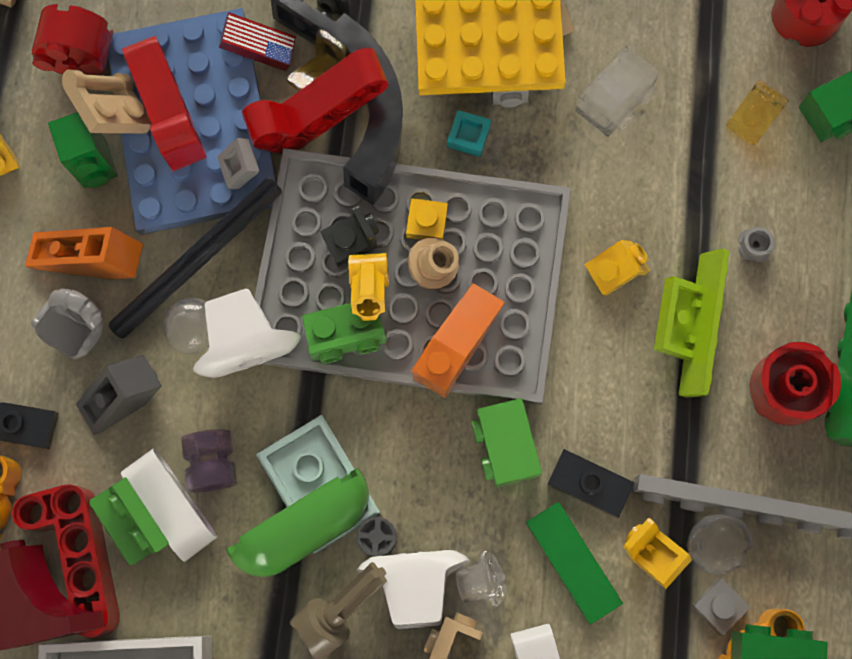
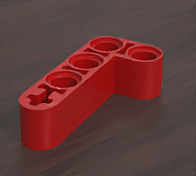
(164, 104)
(317, 105)
(75, 563)

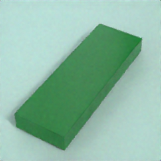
(574, 563)

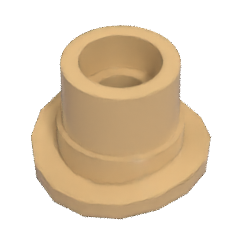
(433, 263)

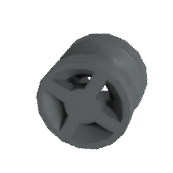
(370, 536)

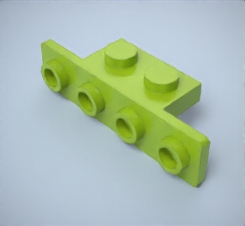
(691, 321)

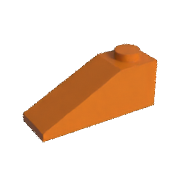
(85, 252)
(457, 340)

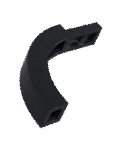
(378, 153)

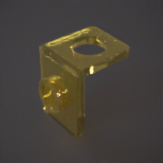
(319, 64)
(757, 112)

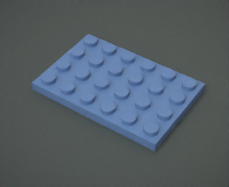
(215, 91)

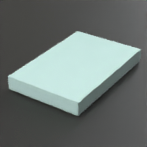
(306, 462)

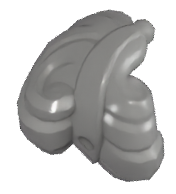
(69, 323)

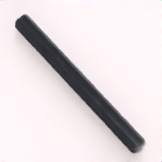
(195, 258)

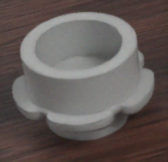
(762, 237)

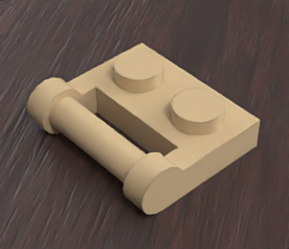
(106, 112)

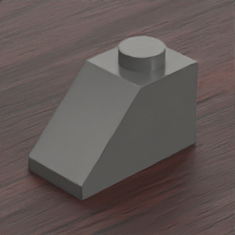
(118, 393)

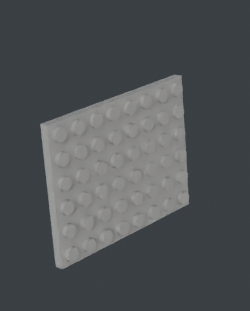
(505, 241)

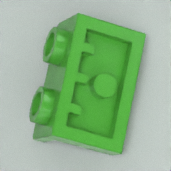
(340, 332)
(128, 522)

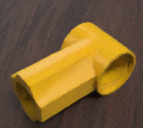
(367, 282)

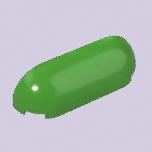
(302, 527)

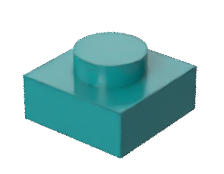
(469, 133)

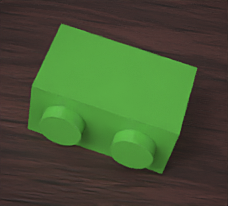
(507, 443)

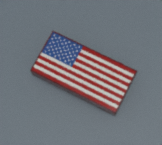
(257, 41)

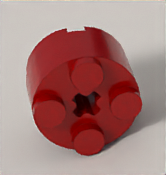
(810, 20)
(71, 41)
(809, 369)

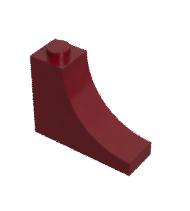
(31, 602)

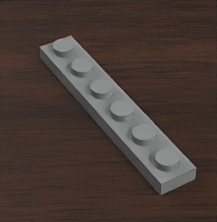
(736, 504)

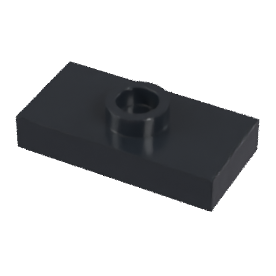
(27, 425)
(590, 483)

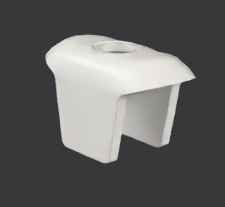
(240, 336)
(417, 585)

